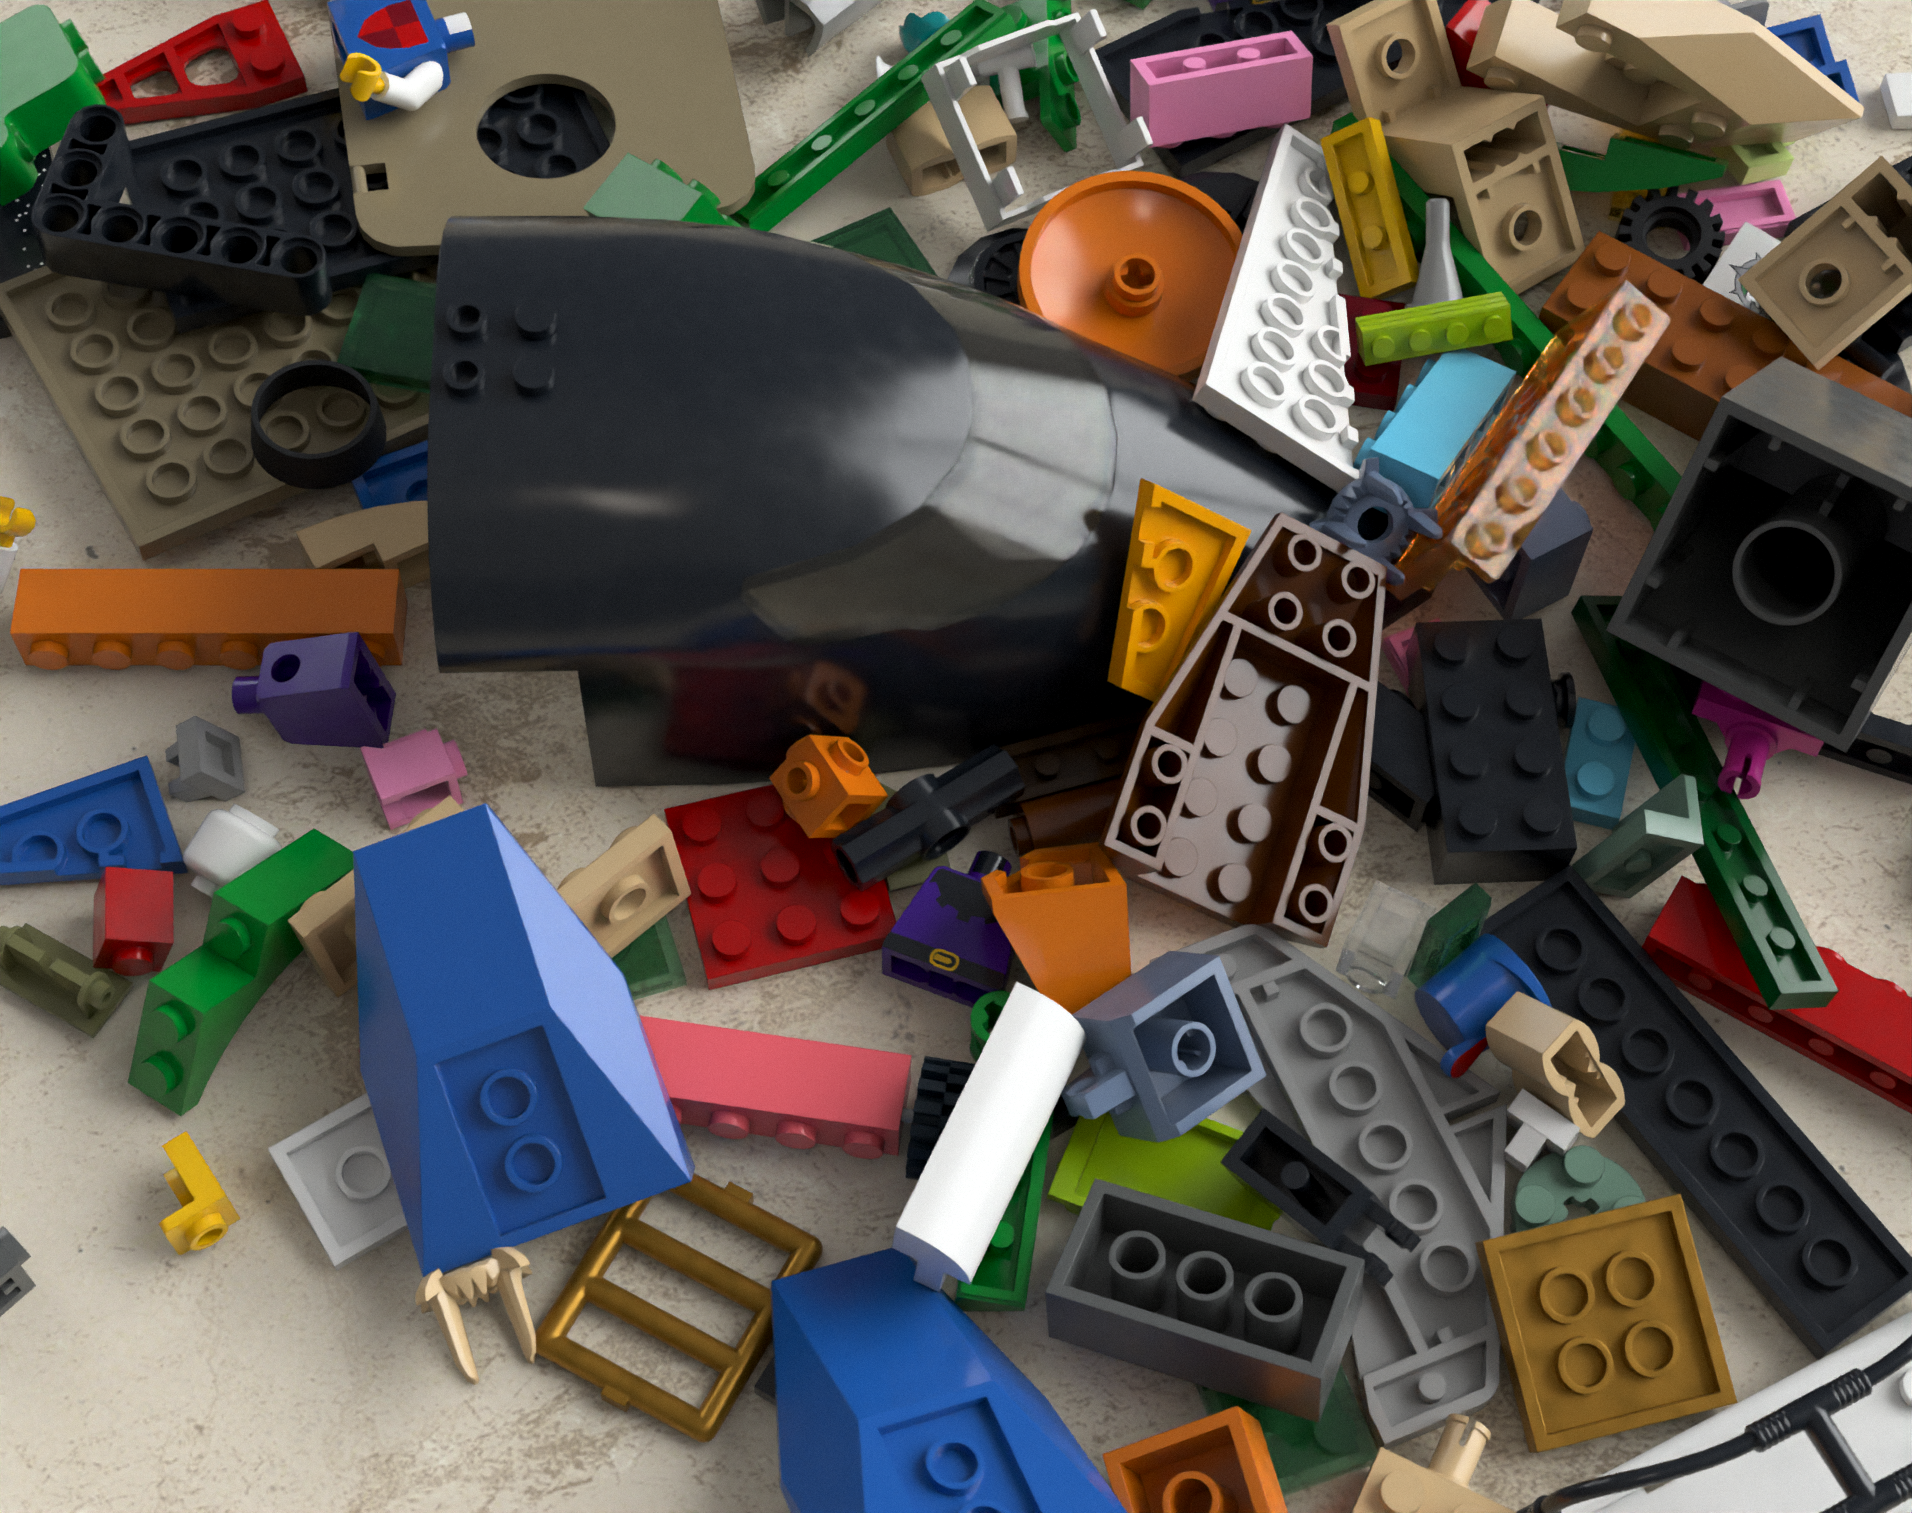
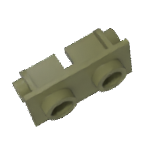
(59, 979)

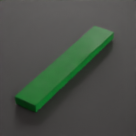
(865, 118)

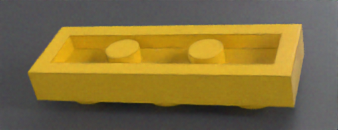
(1370, 209)

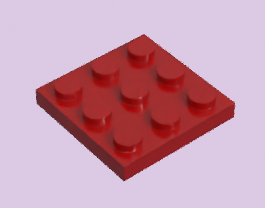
(768, 892)

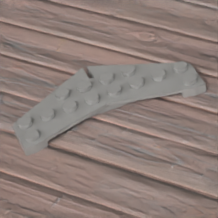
(1382, 1110)

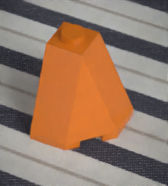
(1065, 921)

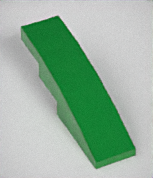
(1636, 165)

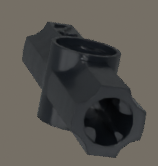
(927, 817)

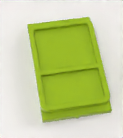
(1176, 1169)

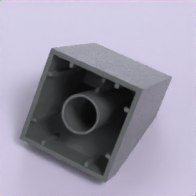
(1786, 554)

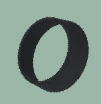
(318, 469)

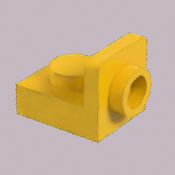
(205, 1206)

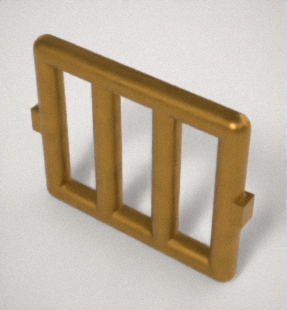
(734, 1365)

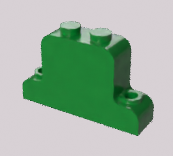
(42, 85)

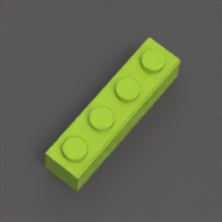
(1433, 328)

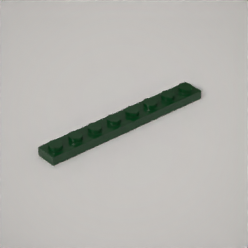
(1732, 857)

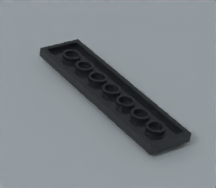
(1710, 1121)

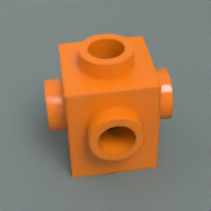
(827, 785)

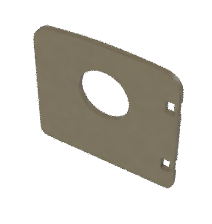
(649, 62)

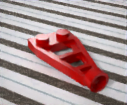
(256, 47)

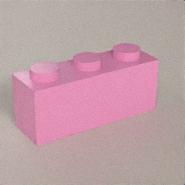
(1222, 88)

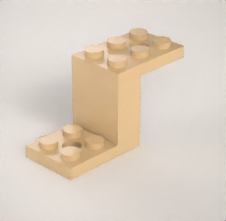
(1461, 141)
(1863, 237)
(612, 896)

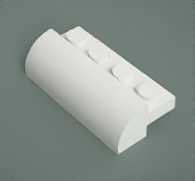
(989, 1138)

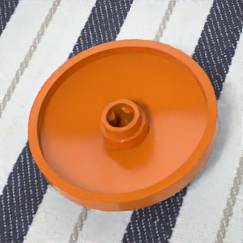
(1132, 266)

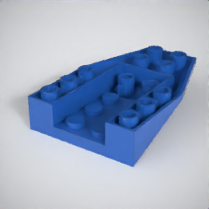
(499, 1047)
(910, 1404)

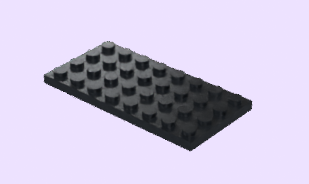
(292, 174)

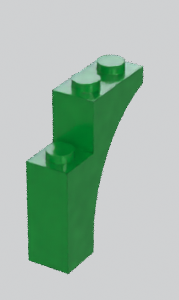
(245, 947)

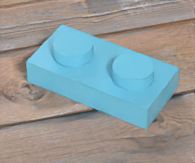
(1598, 763)

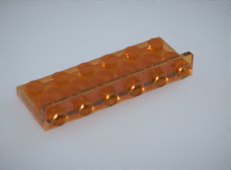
(1536, 441)

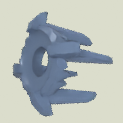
(1403, 518)

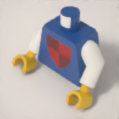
(395, 51)

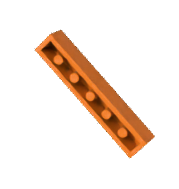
(200, 614)

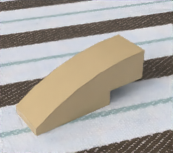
(372, 539)

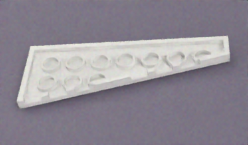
(1283, 326)

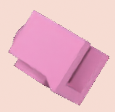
(414, 774)

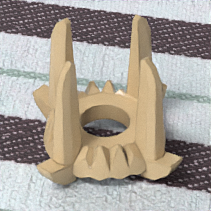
(447, 1292)

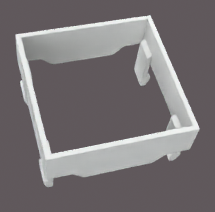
(953, 78)

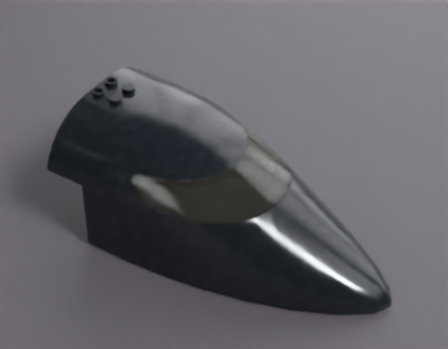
(795, 494)

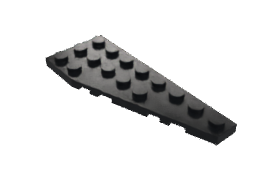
(1241, 21)

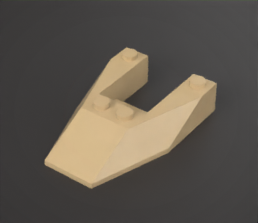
(1660, 70)

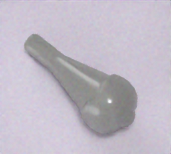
(1437, 273)

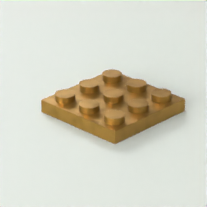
(1605, 1323)

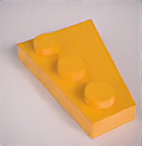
(1170, 585)

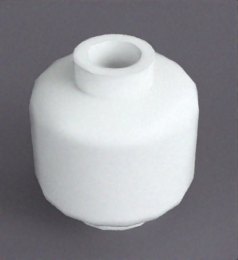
(228, 847)

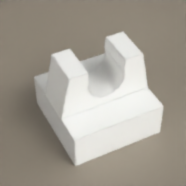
(1538, 1129)

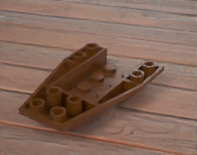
(1261, 744)

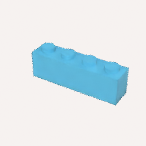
(1438, 424)

